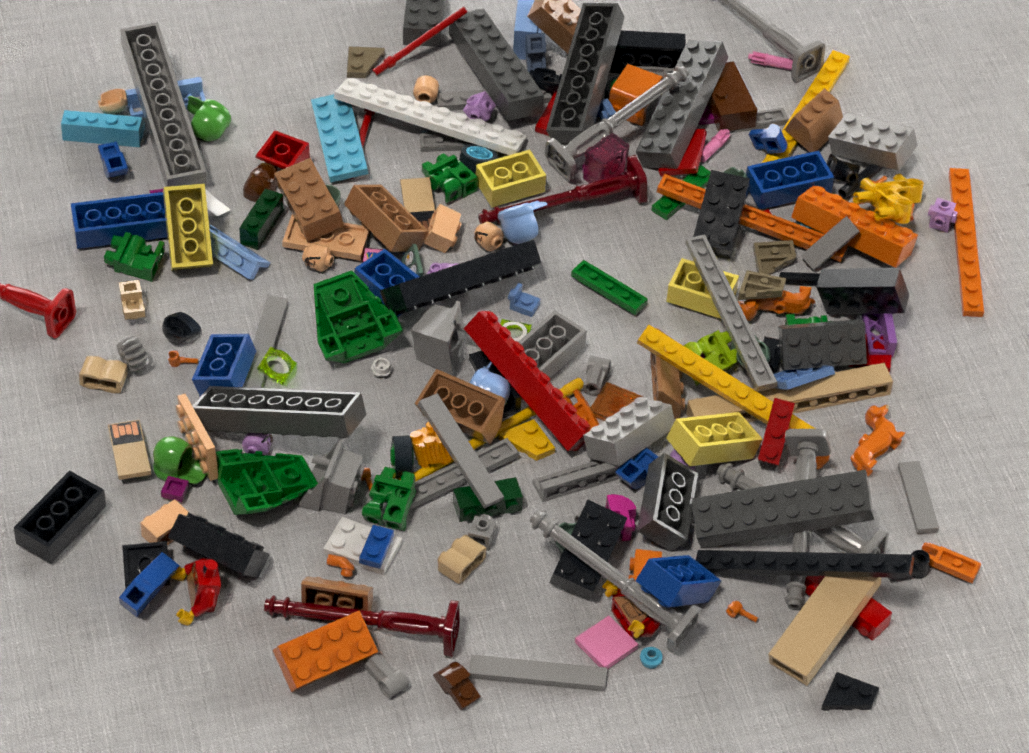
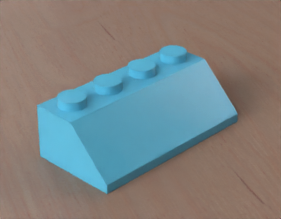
(102, 128)

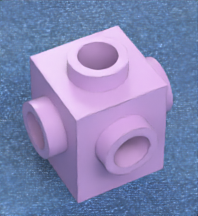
(479, 106)
(942, 215)

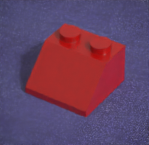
(283, 150)

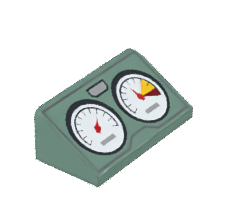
(412, 260)

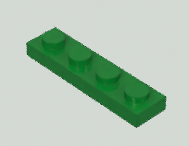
(667, 206)
(609, 287)

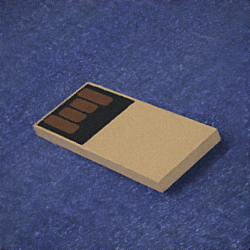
(418, 198)
(129, 449)

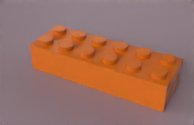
(876, 238)

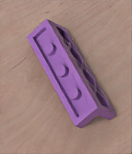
(886, 327)

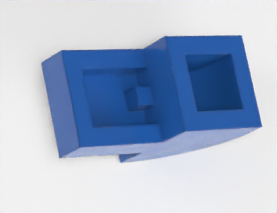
(769, 139)
(112, 159)
(635, 470)

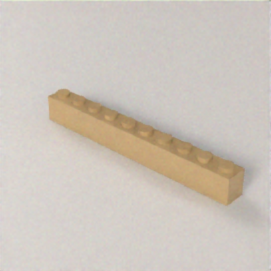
(829, 391)

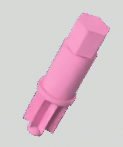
(770, 60)
(716, 142)

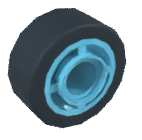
(475, 154)

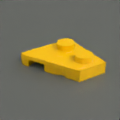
(529, 439)

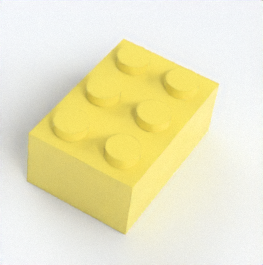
(510, 178)
(689, 290)

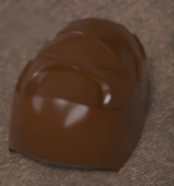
(258, 180)

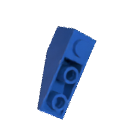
(148, 584)

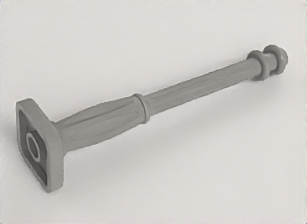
(806, 59)
(837, 535)
(677, 623)

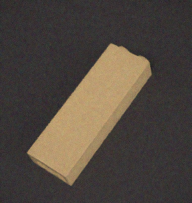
(821, 625)

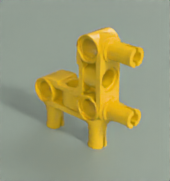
(891, 199)

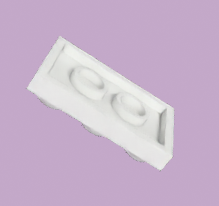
(349, 540)

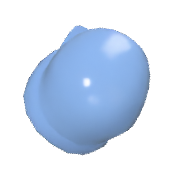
(519, 222)
(491, 382)

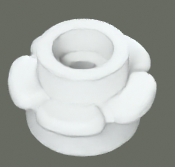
(381, 367)

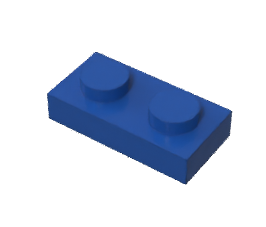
(376, 546)

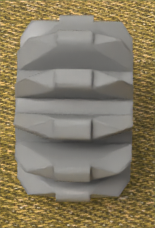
(132, 353)

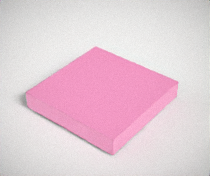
(606, 643)

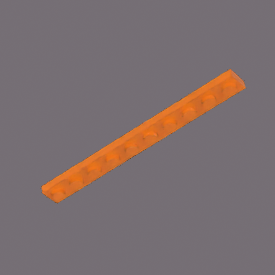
(751, 216)
(966, 243)

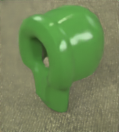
(209, 118)
(168, 455)

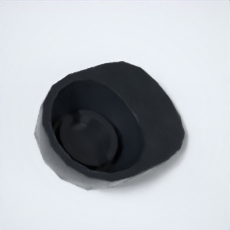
(179, 327)

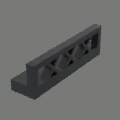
(513, 405)

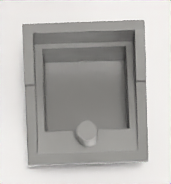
(440, 337)
(337, 479)

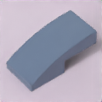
(535, 51)

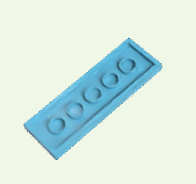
(339, 138)

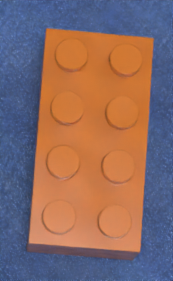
(325, 651)

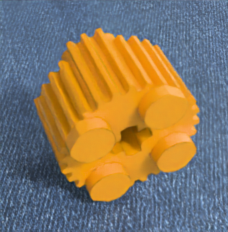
(428, 447)

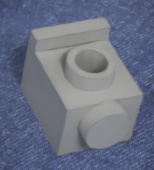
(483, 528)

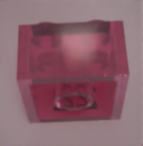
(606, 159)

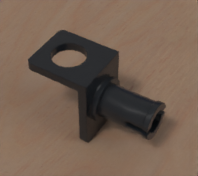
(843, 170)

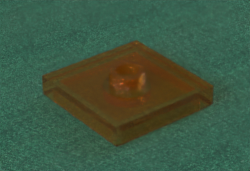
(611, 400)

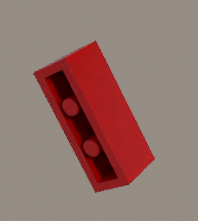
(775, 431)

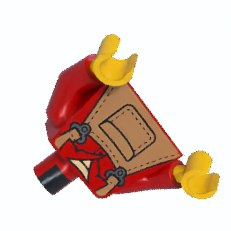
(203, 588)
(628, 615)

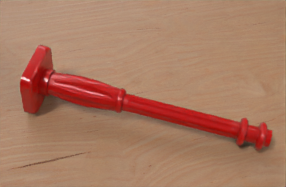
(56, 312)

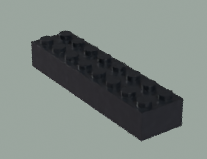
(461, 278)

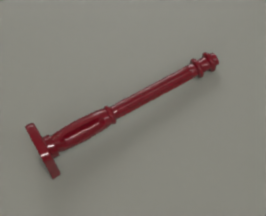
(632, 180)
(445, 627)

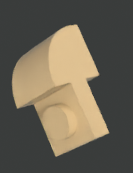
(131, 299)

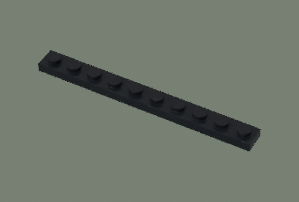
(807, 563)

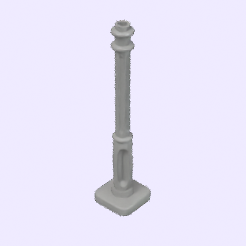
(563, 157)
(805, 445)

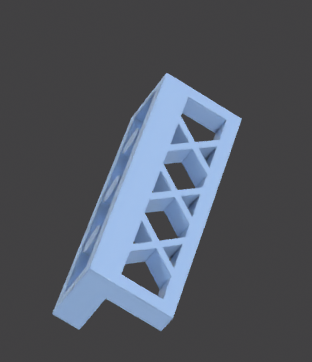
(187, 87)
(235, 254)

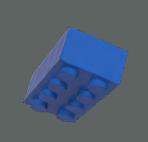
(787, 178)
(678, 581)

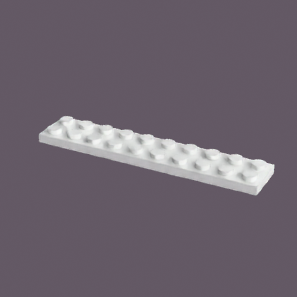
(430, 116)

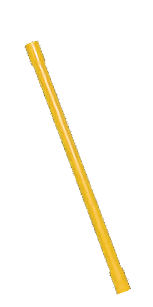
(509, 423)

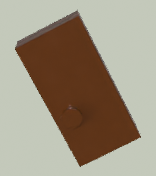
(732, 102)

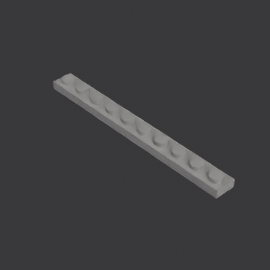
(731, 313)

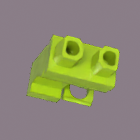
(715, 350)

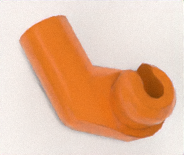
(342, 562)

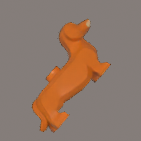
(789, 303)
(878, 441)

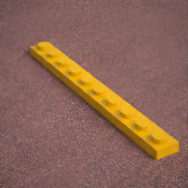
(825, 79)
(711, 376)

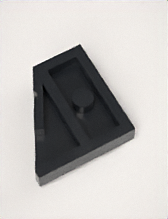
(850, 694)

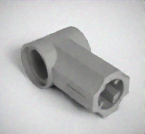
(596, 373)
(388, 679)

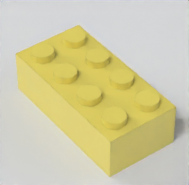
(187, 227)
(714, 438)

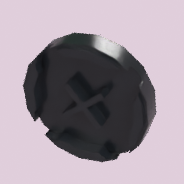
(546, 78)

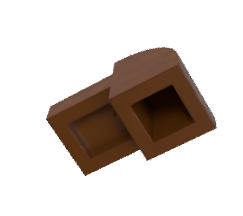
(455, 681)

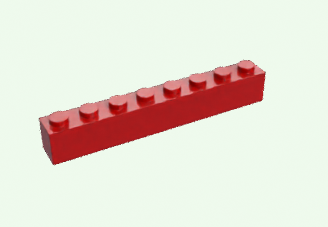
(528, 380)

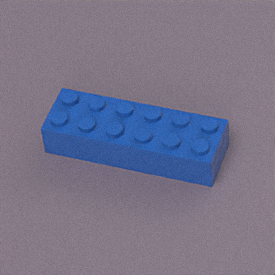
(100, 220)

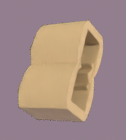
(103, 374)
(461, 558)

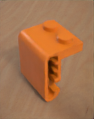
(629, 86)

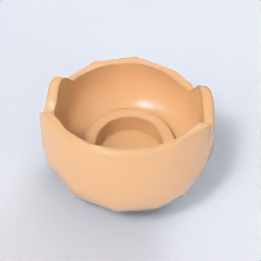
(113, 101)

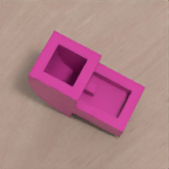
(625, 507)

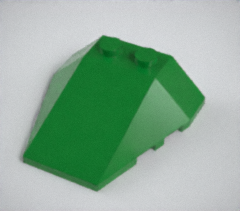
(351, 319)
(261, 481)

